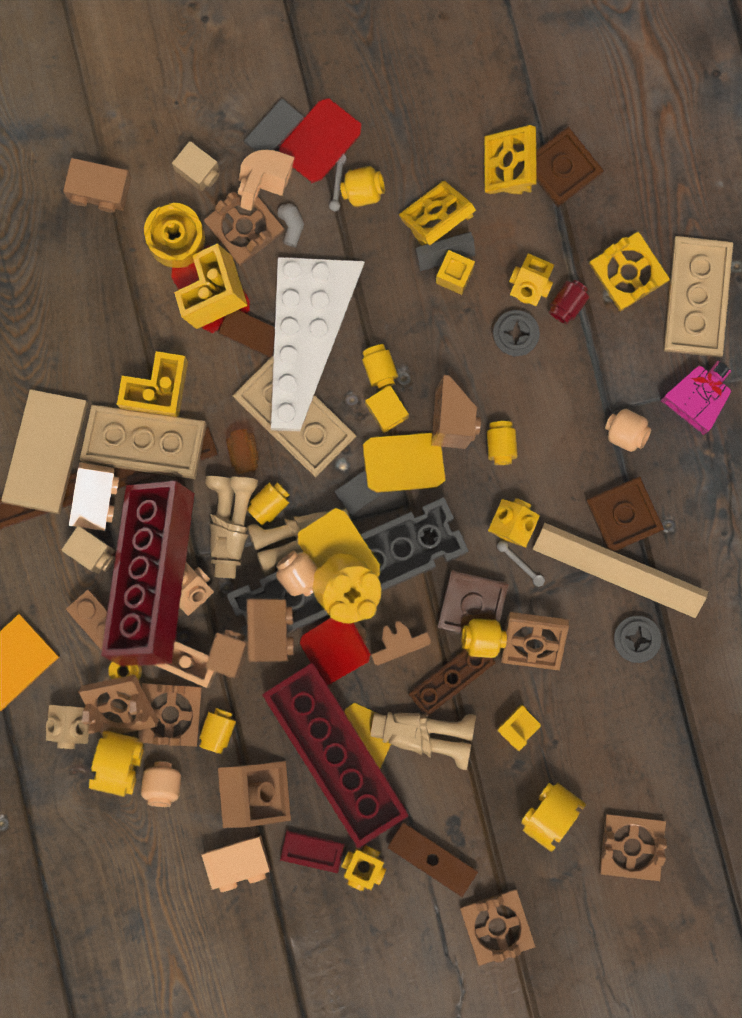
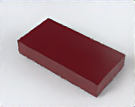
(312, 851)

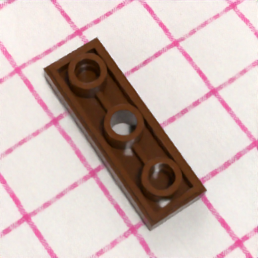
(437, 690)
(448, 869)

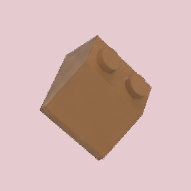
(453, 416)
(268, 630)
(254, 794)

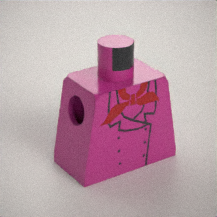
(700, 396)

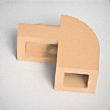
(265, 171)

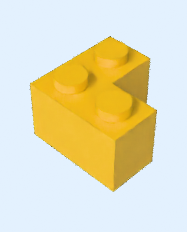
(215, 293)
(161, 393)

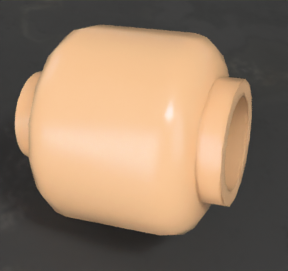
(628, 430)
(297, 573)
(161, 784)

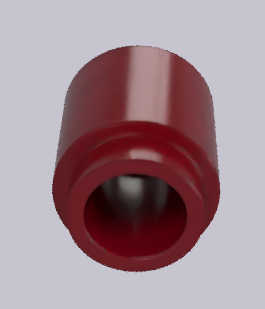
(569, 301)

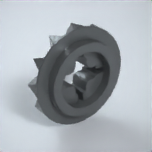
(526, 325)
(648, 631)

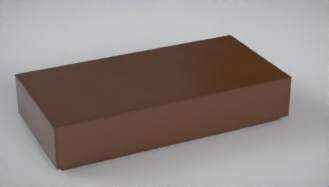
(249, 332)

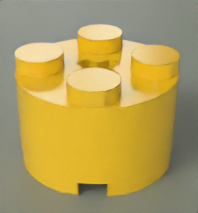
(170, 220)
(347, 588)
(115, 763)
(553, 815)

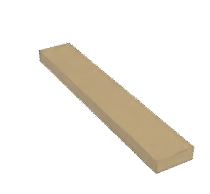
(620, 570)

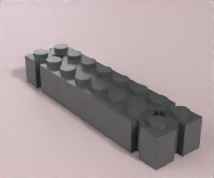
(395, 547)

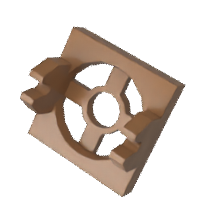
(243, 254)
(399, 644)
(550, 660)
(137, 705)
(190, 736)
(657, 830)
(522, 943)

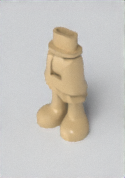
(229, 535)
(264, 537)
(412, 732)

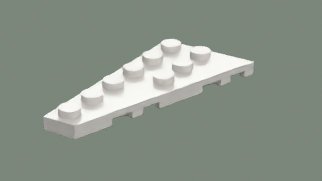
(309, 313)

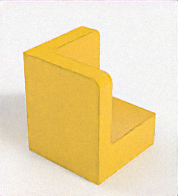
(455, 272)
(386, 409)
(519, 727)

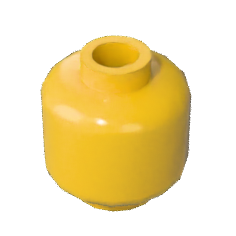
(363, 186)
(483, 638)

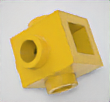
(531, 280)
(514, 522)
(363, 879)

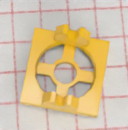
(507, 139)
(443, 196)
(633, 243)

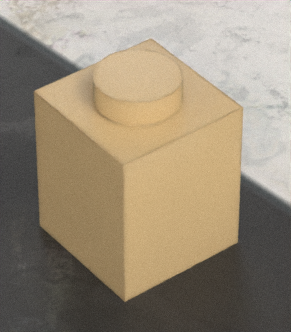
(196, 166)

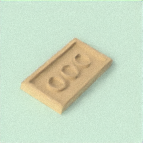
(698, 296)
(321, 435)
(143, 441)
(44, 451)

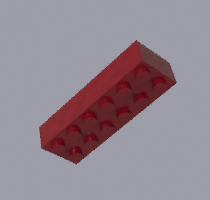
(148, 574)
(335, 755)

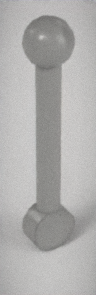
(334, 205)
(538, 580)

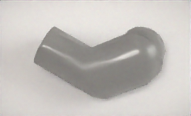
(294, 221)

